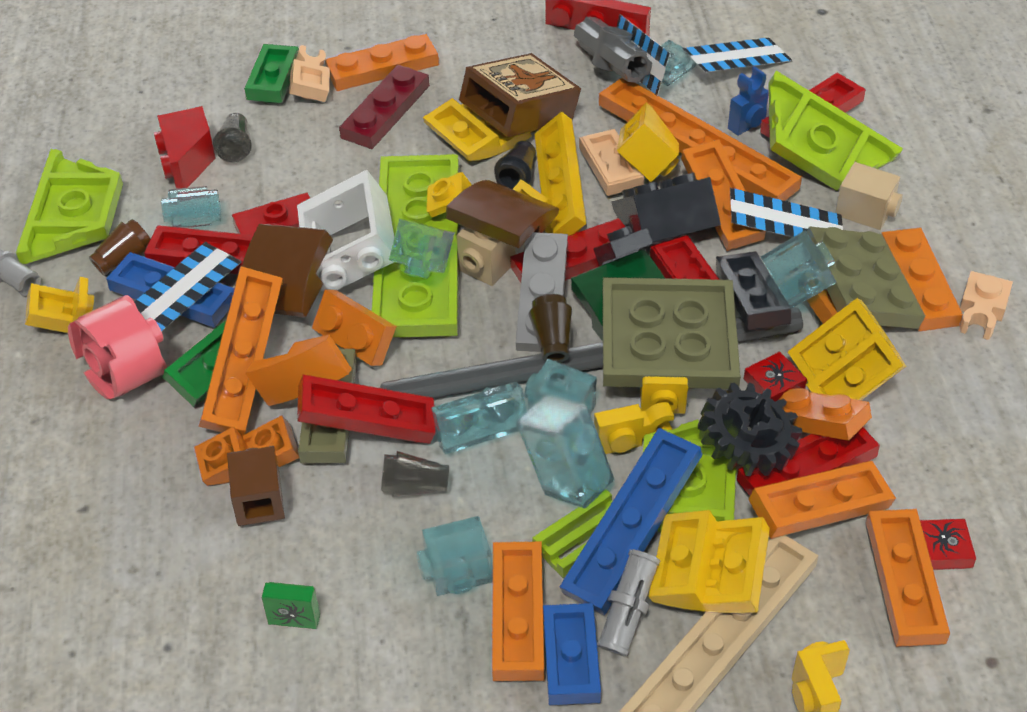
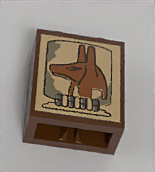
(518, 93)

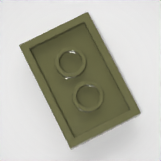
(868, 272)

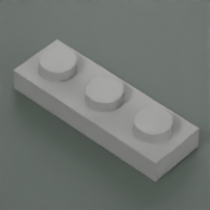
(541, 275)

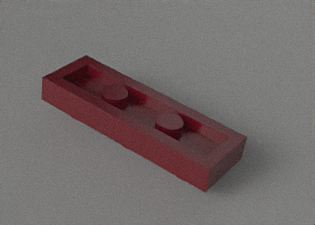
(384, 106)

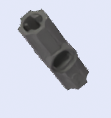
(613, 49)

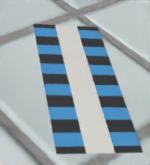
(655, 53)
(737, 54)
(778, 215)
(185, 284)

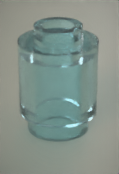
(191, 207)

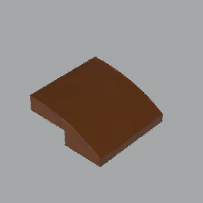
(500, 212)
(295, 257)

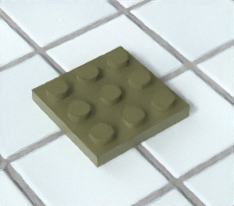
(669, 331)

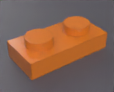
(354, 327)
(827, 415)

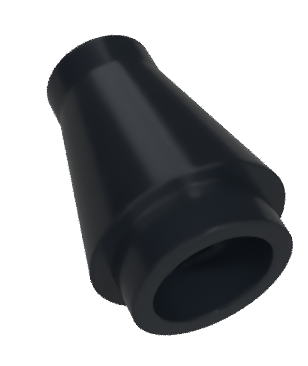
(515, 165)

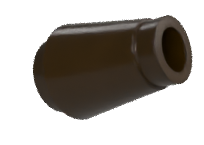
(552, 325)

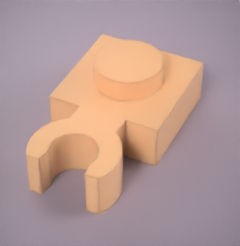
(309, 76)
(984, 302)

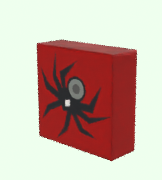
(775, 374)
(949, 543)

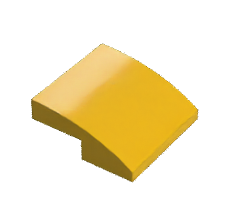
(469, 132)
(847, 354)
(710, 563)

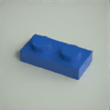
(571, 654)

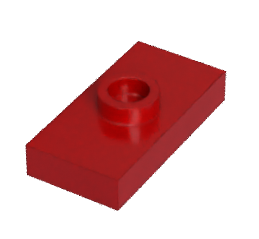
(275, 213)
(681, 260)

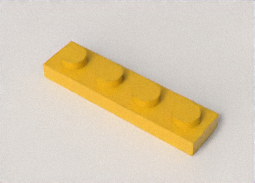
(560, 174)

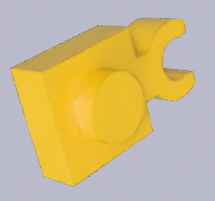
(626, 426)

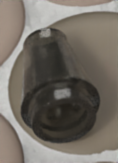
(233, 139)
(413, 475)

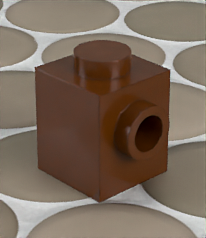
(255, 485)

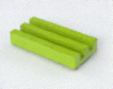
(572, 530)

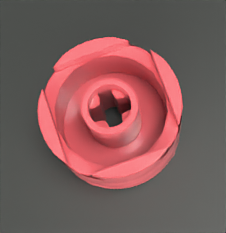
(117, 347)

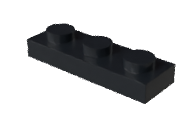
(755, 291)

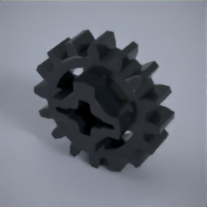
(771, 435)

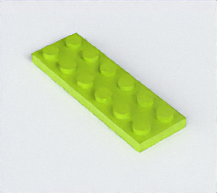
(408, 301)

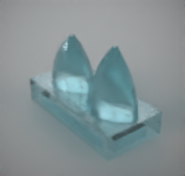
(479, 417)

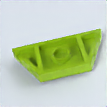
(821, 135)
(69, 208)
(710, 483)

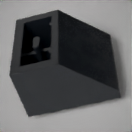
(673, 210)

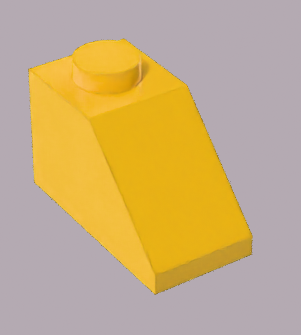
(648, 144)

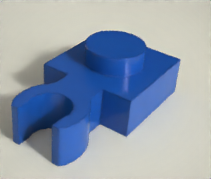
(750, 105)

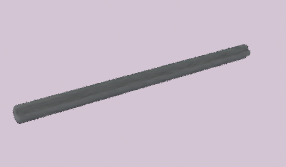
(521, 368)

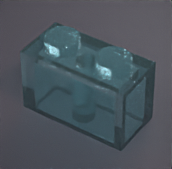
(565, 451)

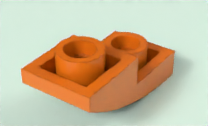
(280, 375)
(213, 452)

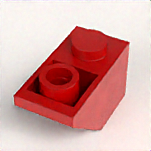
(187, 144)

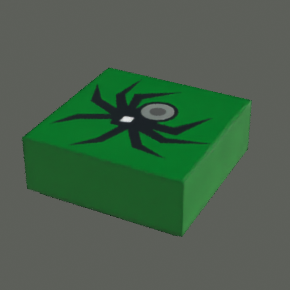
(291, 605)

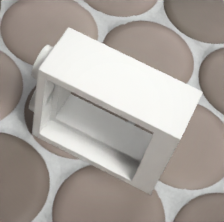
(360, 198)

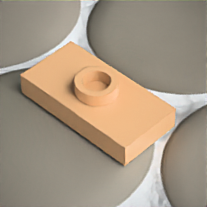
(607, 164)

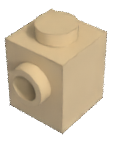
(869, 196)
(483, 256)

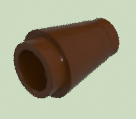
(122, 241)

